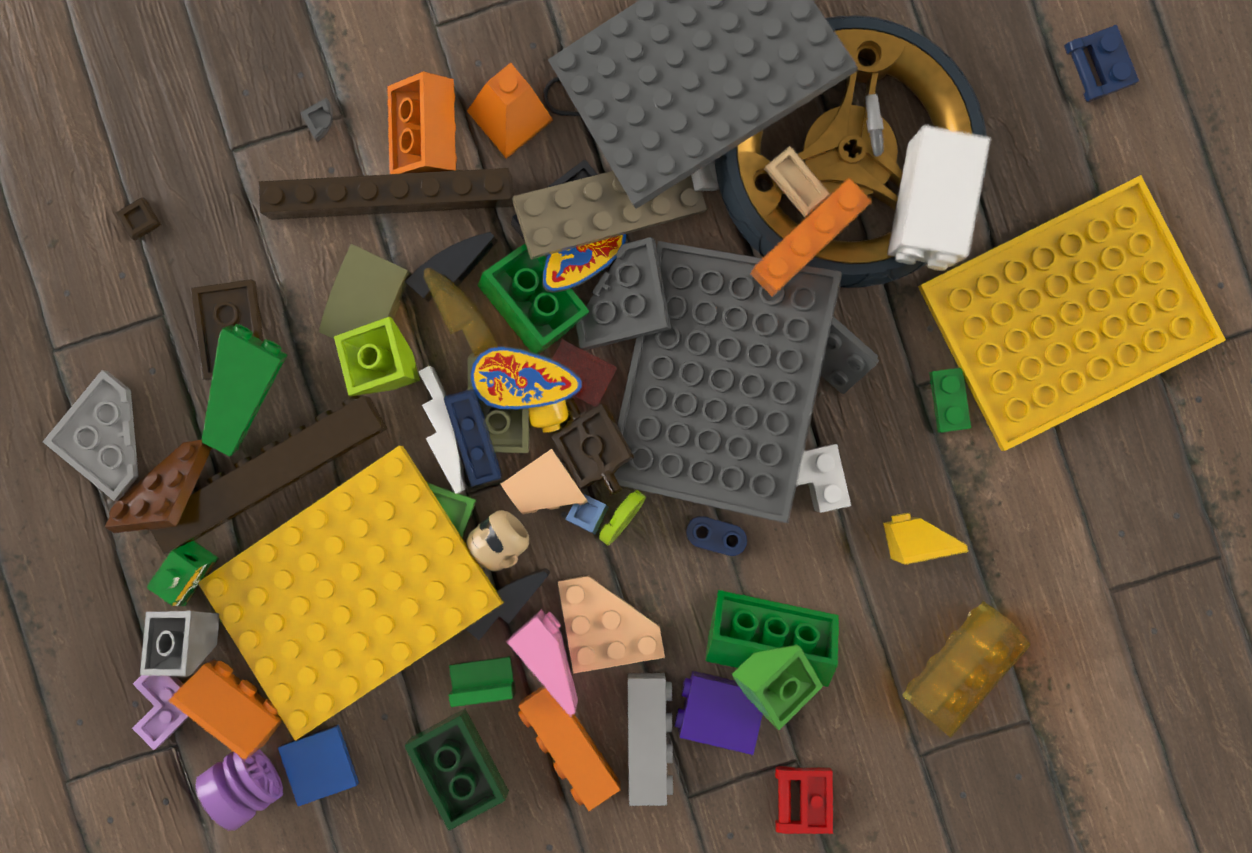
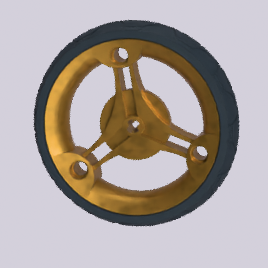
(891, 51)

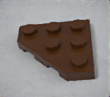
(162, 493)

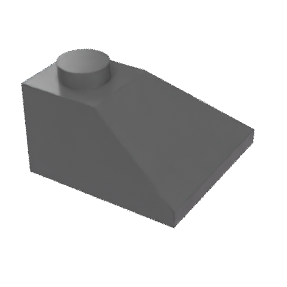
(177, 641)

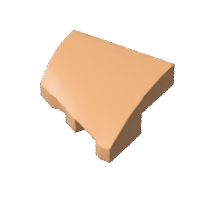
(543, 486)

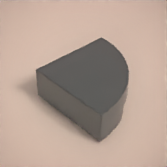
(318, 118)

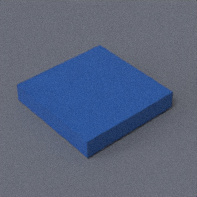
(318, 765)

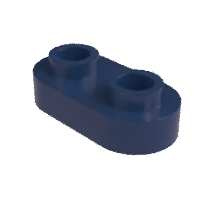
(717, 535)

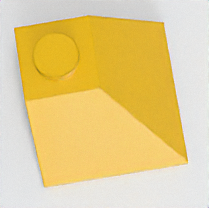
(916, 540)

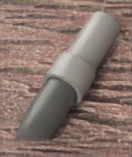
(874, 124)

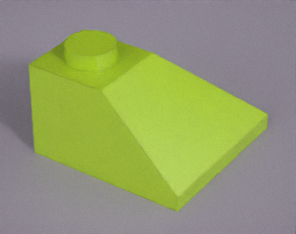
(376, 358)

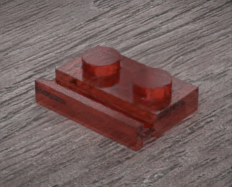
(593, 371)

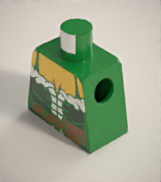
(179, 576)

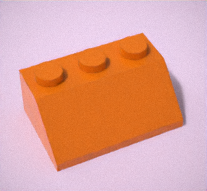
(421, 124)
(228, 708)

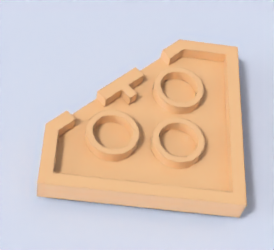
(605, 628)

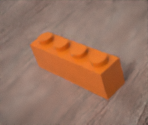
(810, 237)
(570, 747)

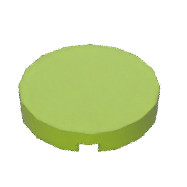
(622, 517)

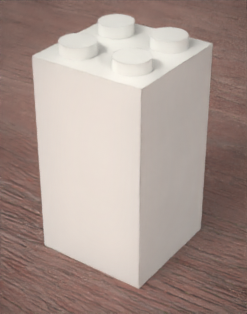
(938, 197)

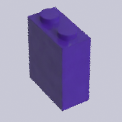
(718, 714)

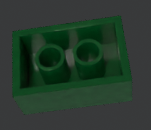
(456, 769)

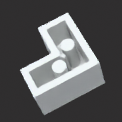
(824, 474)

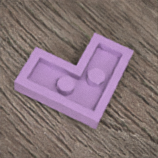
(164, 716)

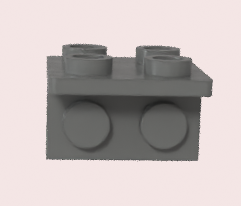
(846, 358)

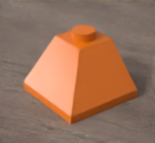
(509, 111)

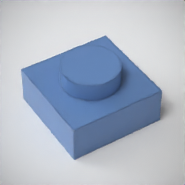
(588, 515)

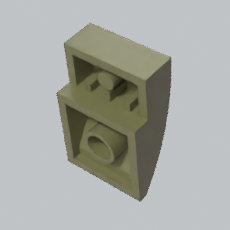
(363, 292)
(507, 427)

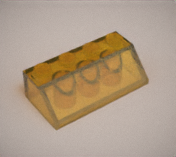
(966, 668)

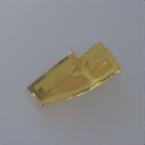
(460, 312)

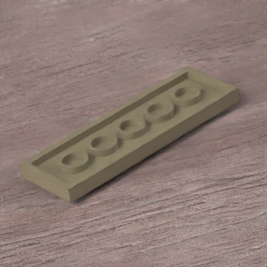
(596, 211)

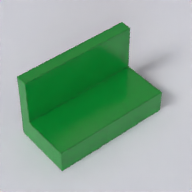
(481, 681)

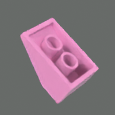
(544, 652)

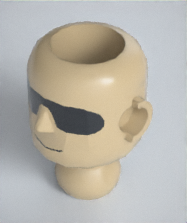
(498, 541)

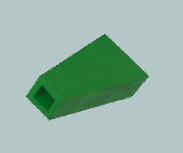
(238, 386)

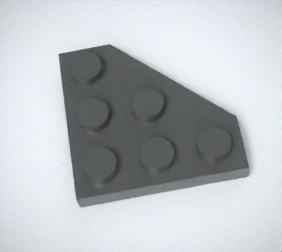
(626, 299)

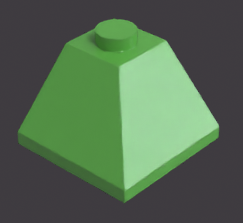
(778, 682)

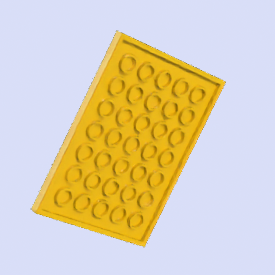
(1071, 313)
(349, 592)

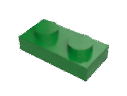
(950, 400)

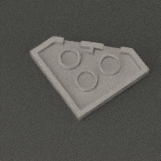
(100, 436)

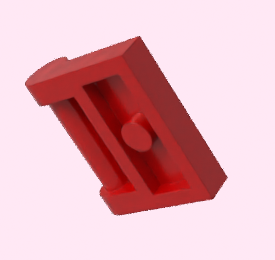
(815, 800)

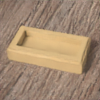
(797, 181)

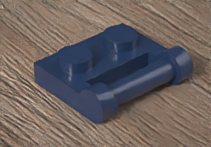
(1109, 60)

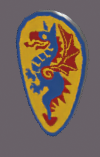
(579, 264)
(521, 379)

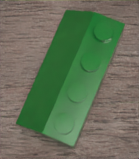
(754, 625)

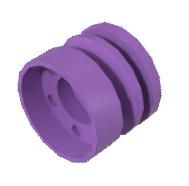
(238, 788)

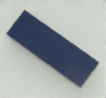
(472, 437)

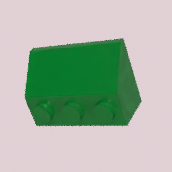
(533, 313)

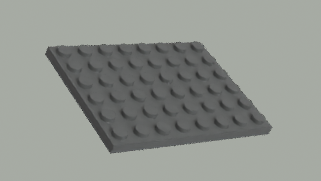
(694, 79)
(732, 386)

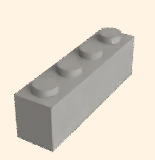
(647, 739)

